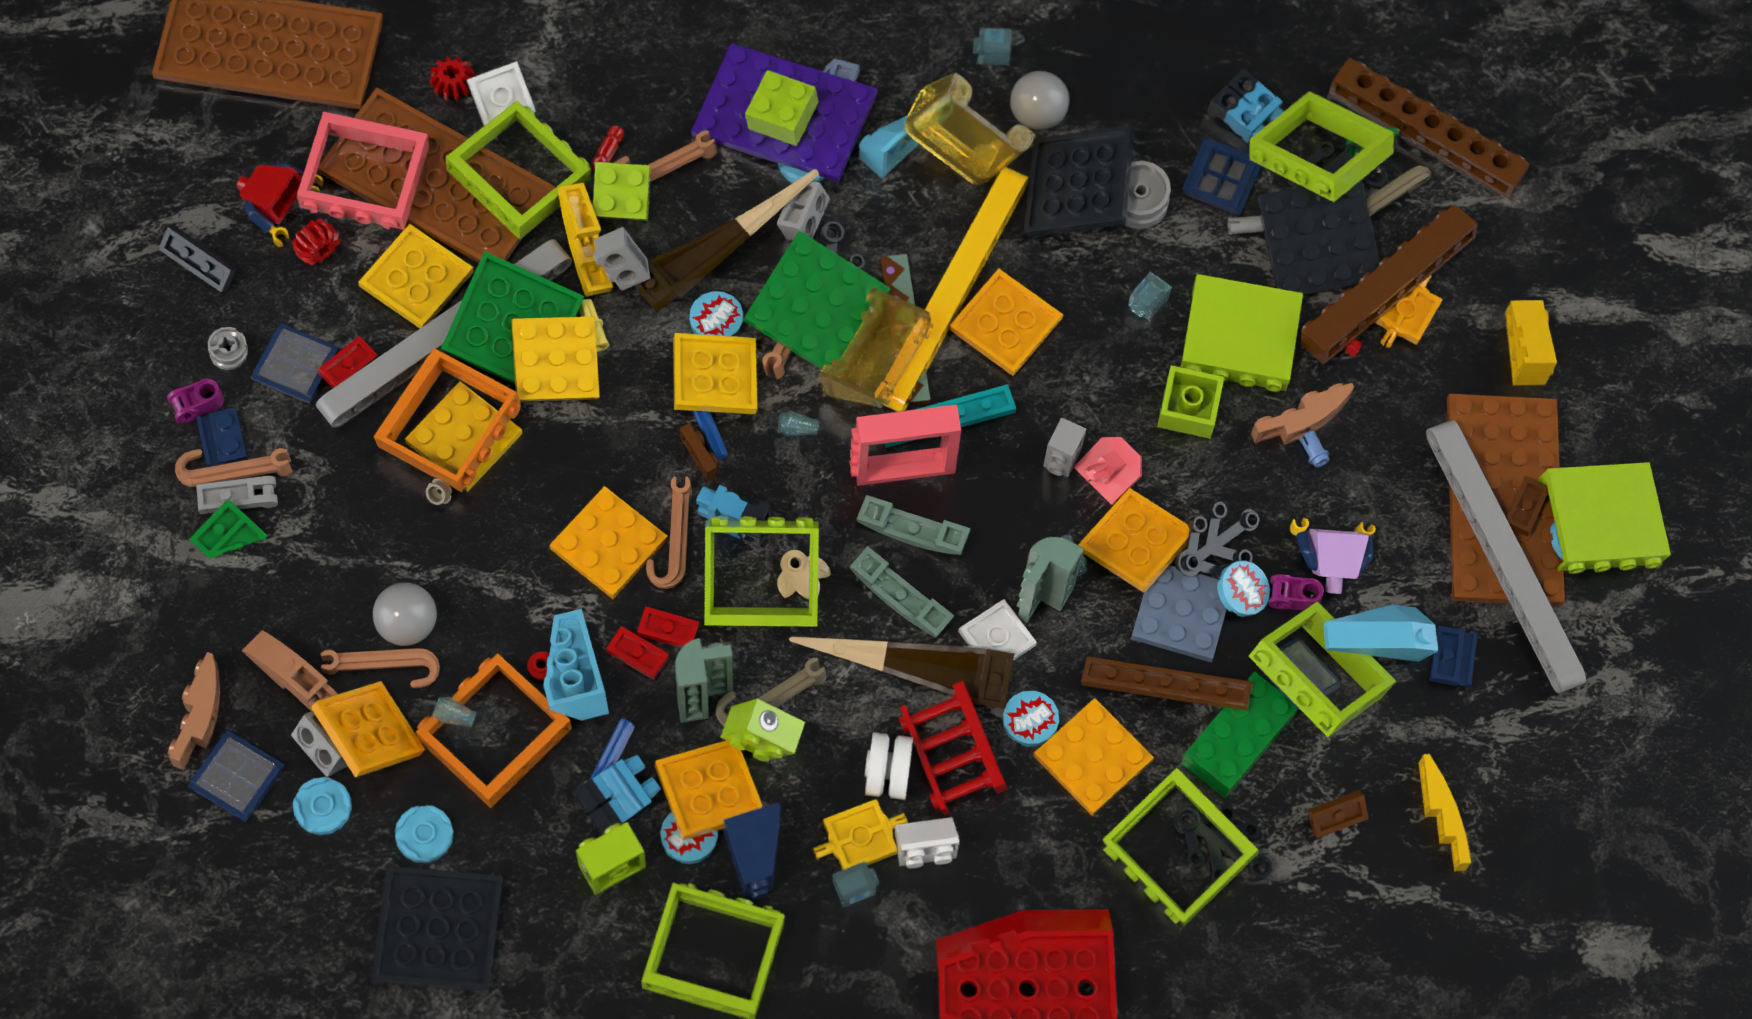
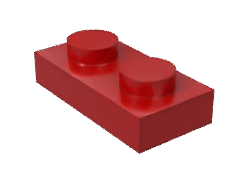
(347, 362)
(667, 627)
(637, 653)

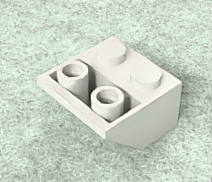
(926, 842)

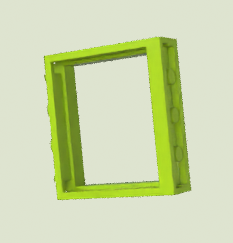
(1375, 138)
(490, 198)
(761, 616)
(1302, 691)
(1136, 873)
(696, 994)

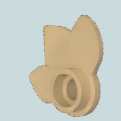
(797, 579)

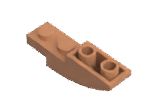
(1312, 413)
(288, 669)
(202, 702)

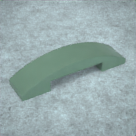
(911, 528)
(899, 594)

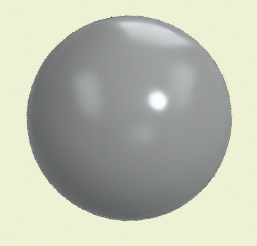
(1039, 100)
(404, 614)

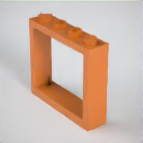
(413, 396)
(524, 761)

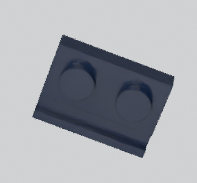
(222, 437)
(1455, 657)

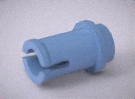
(1314, 449)

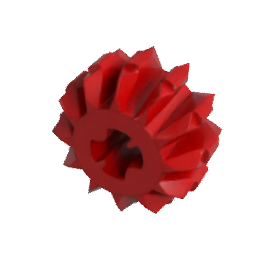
(442, 75)
(315, 241)

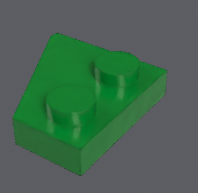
(226, 531)

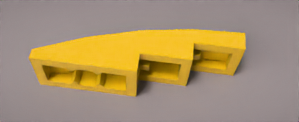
(581, 231)
(1441, 804)

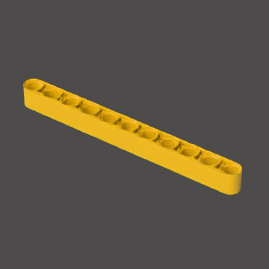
(961, 276)

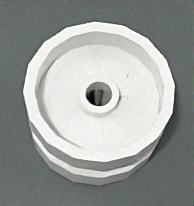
(888, 765)

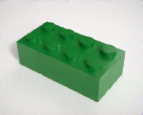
(1239, 738)

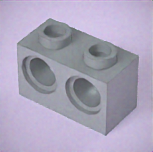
(803, 211)
(621, 259)
(1064, 447)
(318, 744)

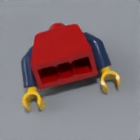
(271, 194)

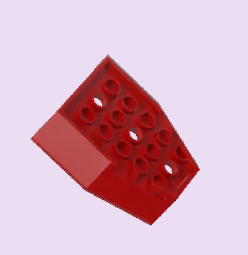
(1035, 947)

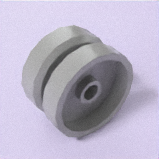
(1147, 195)

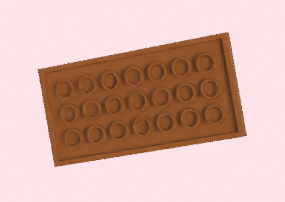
(271, 48)
(440, 203)
(1509, 442)

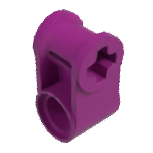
(194, 400)
(1293, 592)

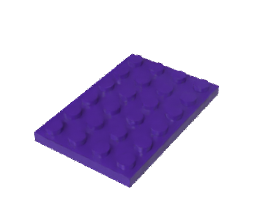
(829, 133)

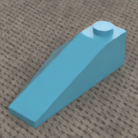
(886, 147)
(1383, 632)
(572, 675)

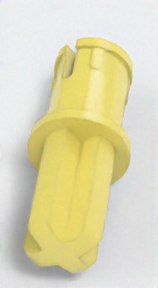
(588, 310)

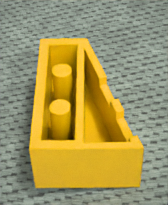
(1529, 342)

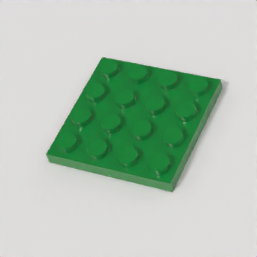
(494, 297)
(813, 302)

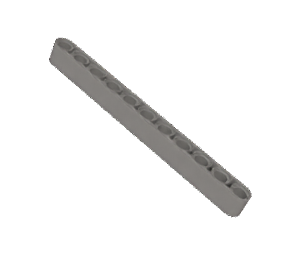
(408, 356)
(1506, 556)

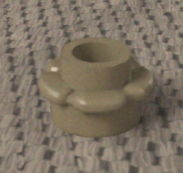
(434, 495)

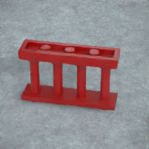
(981, 751)

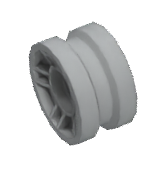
(220, 356)

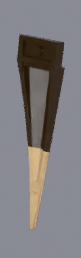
(685, 266)
(937, 666)

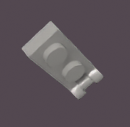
(239, 492)

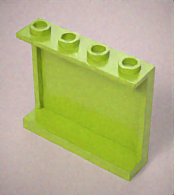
(1242, 332)
(1607, 517)

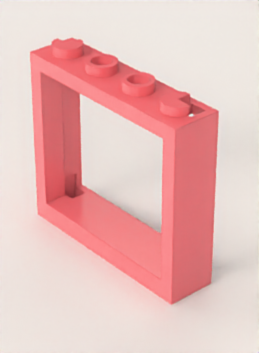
(374, 134)
(901, 427)

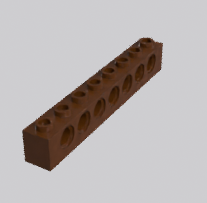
(1435, 140)

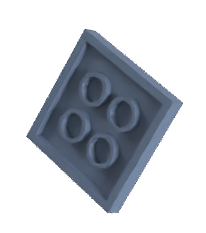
(1181, 614)

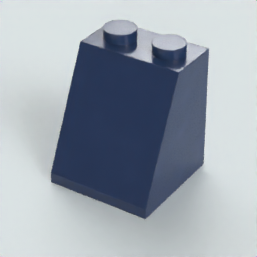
(753, 848)

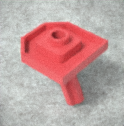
(1111, 467)

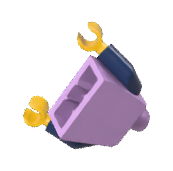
(1335, 552)

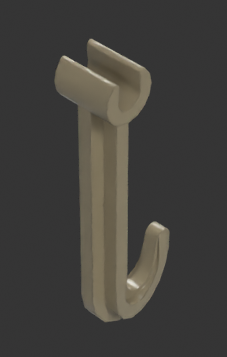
(1405, 183)
(786, 690)

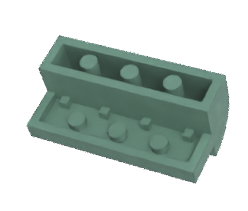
(1049, 575)
(701, 675)

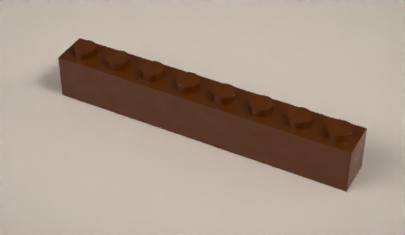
(1388, 283)

